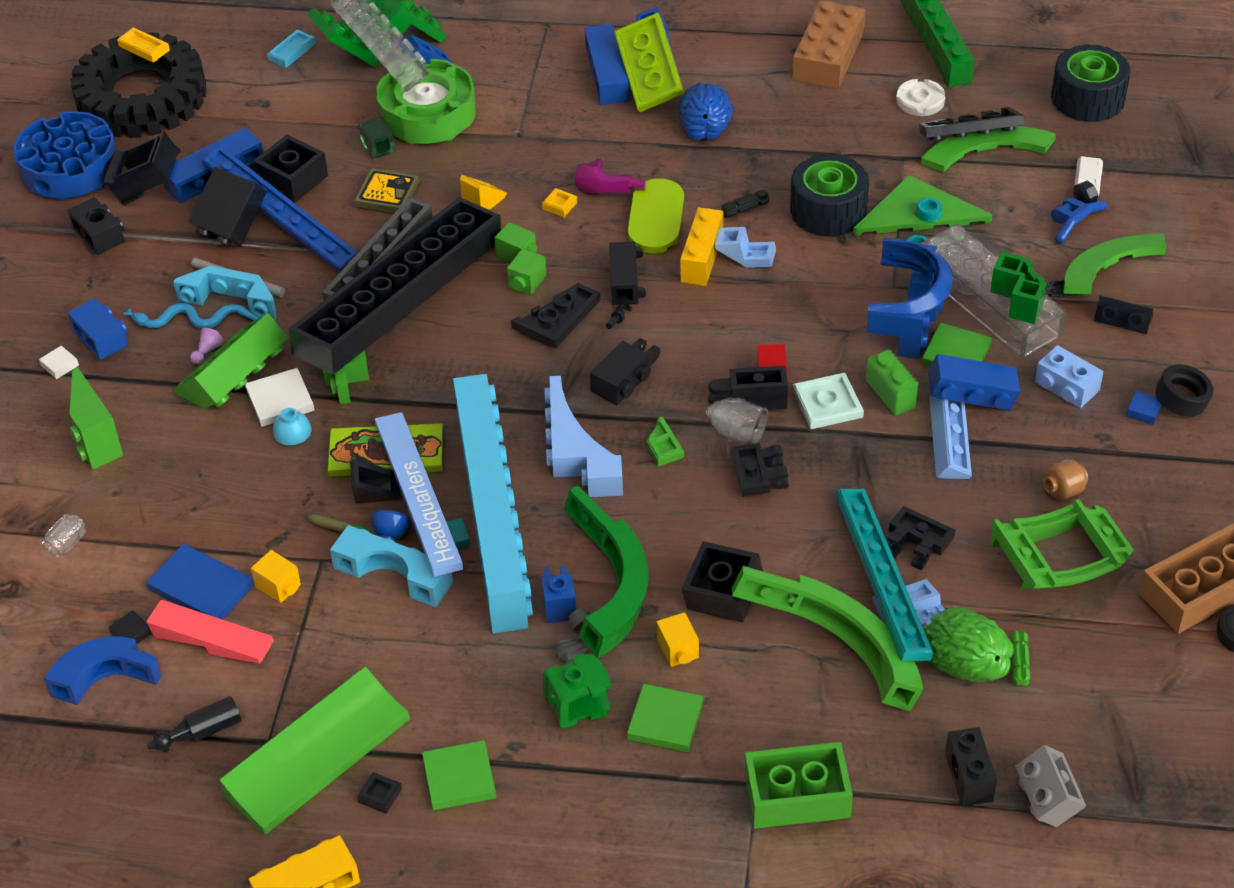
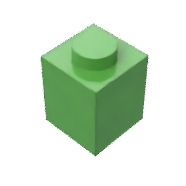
(513, 240)
(526, 272)

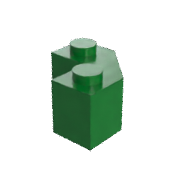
(1016, 279)

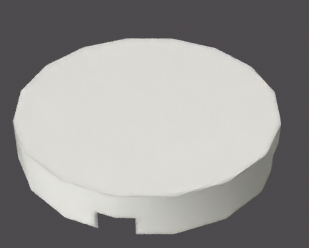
(920, 97)

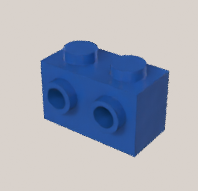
(98, 328)

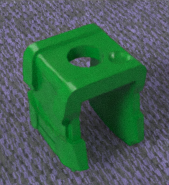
(577, 690)

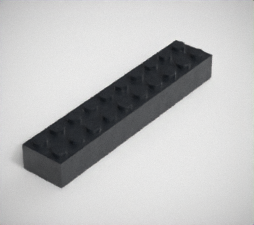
(394, 286)

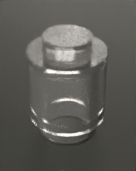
(64, 535)

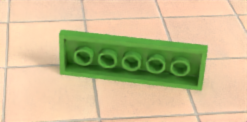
(313, 751)

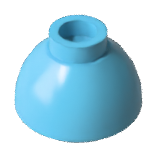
(291, 427)

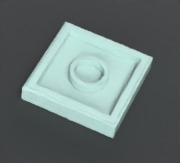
(827, 400)

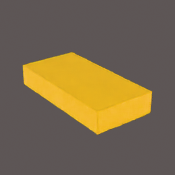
(143, 45)

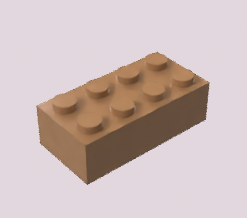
(829, 44)
(1193, 581)

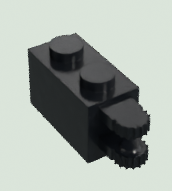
(623, 370)
(756, 385)

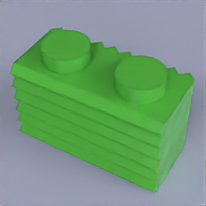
(892, 382)

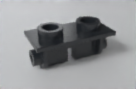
(1123, 314)

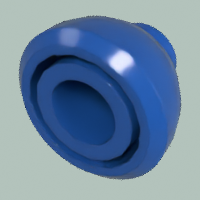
(390, 524)

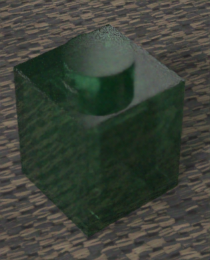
(377, 138)

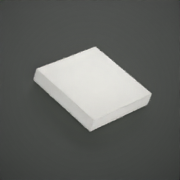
(277, 393)

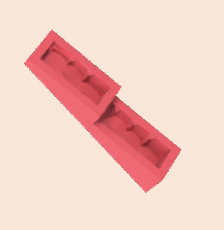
(216, 635)

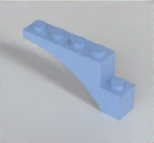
(575, 451)

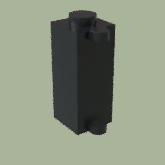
(624, 273)

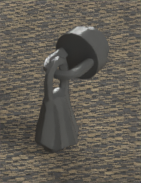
(573, 646)

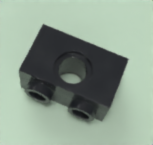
(96, 225)
(970, 766)

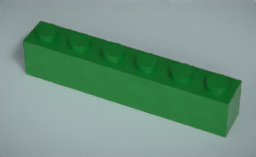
(941, 40)

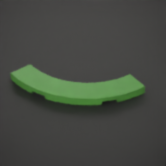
(953, 148)
(1085, 266)

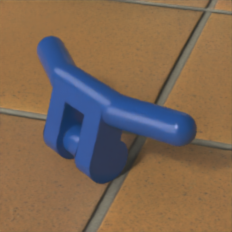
(1072, 213)

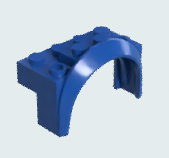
(926, 295)

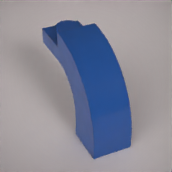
(97, 659)

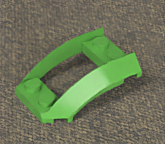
(1019, 537)

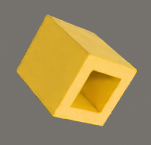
(275, 576)
(677, 639)

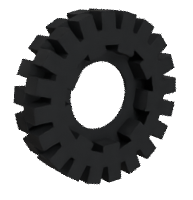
(174, 99)

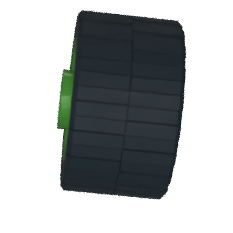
(1090, 82)
(829, 194)

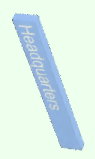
(418, 495)

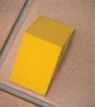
(480, 192)

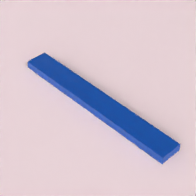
(287, 213)

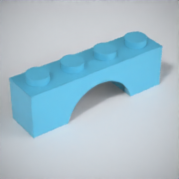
(361, 552)

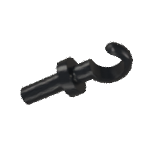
(618, 315)

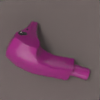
(593, 180)

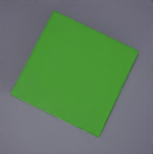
(957, 343)
(665, 718)
(459, 775)

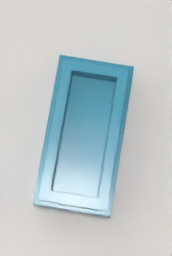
(291, 48)

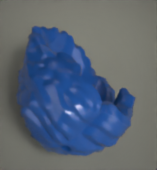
(708, 101)

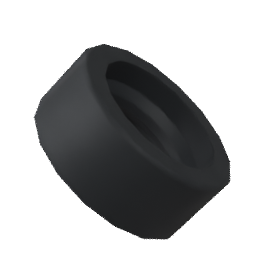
(1179, 402)

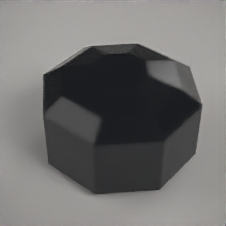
(1085, 192)

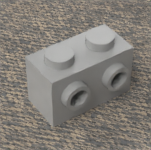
(1050, 786)

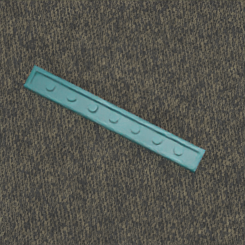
(884, 576)

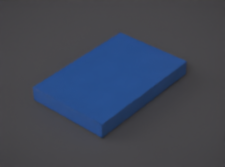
(200, 582)

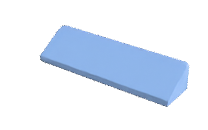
(950, 439)

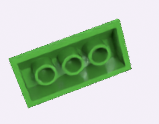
(232, 363)

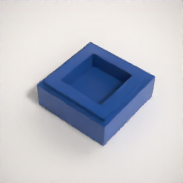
(1144, 407)

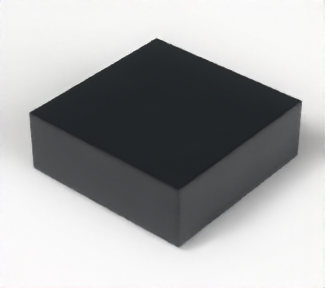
(131, 626)
(379, 793)

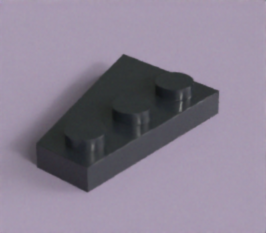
(558, 318)

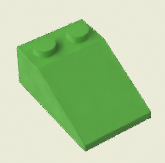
(92, 424)

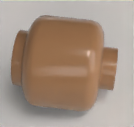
(1065, 479)

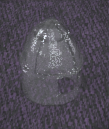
(737, 418)

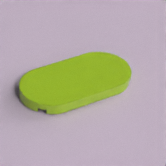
(656, 216)

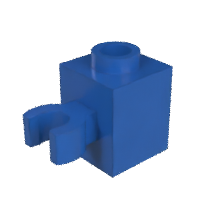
(558, 596)

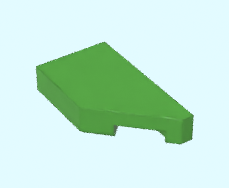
(663, 444)

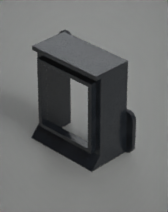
(147, 167)

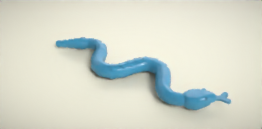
(142, 320)

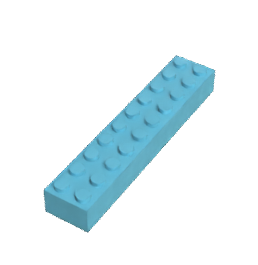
(491, 505)

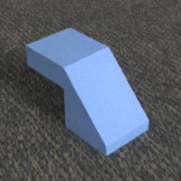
(735, 244)

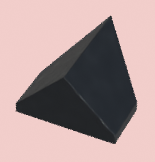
(372, 481)

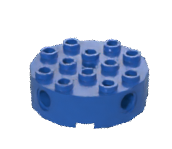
(64, 155)

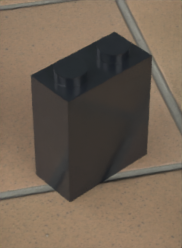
(227, 207)

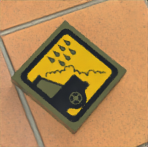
(386, 190)

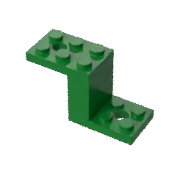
(399, 12)

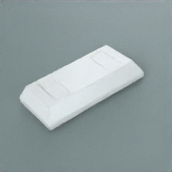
(1089, 169)

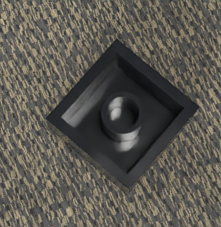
(292, 167)
(712, 578)

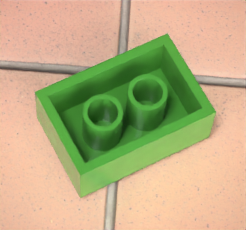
(798, 785)

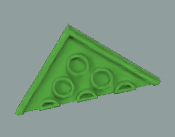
(899, 210)

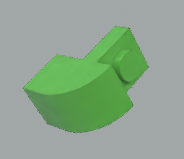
(352, 372)

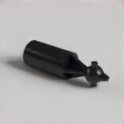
(199, 724)

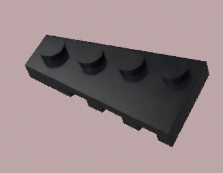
(1006, 120)

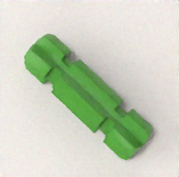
(1020, 658)

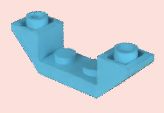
(196, 287)

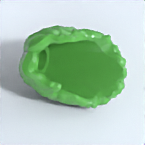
(968, 645)

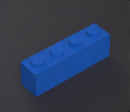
(606, 64)
(189, 174)

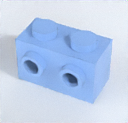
(1069, 376)

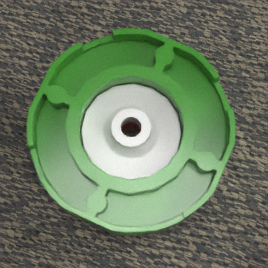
(433, 108)

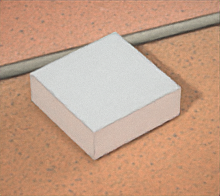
(58, 362)

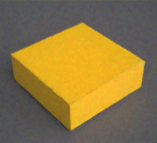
(559, 202)

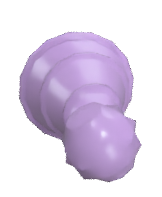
(209, 340)

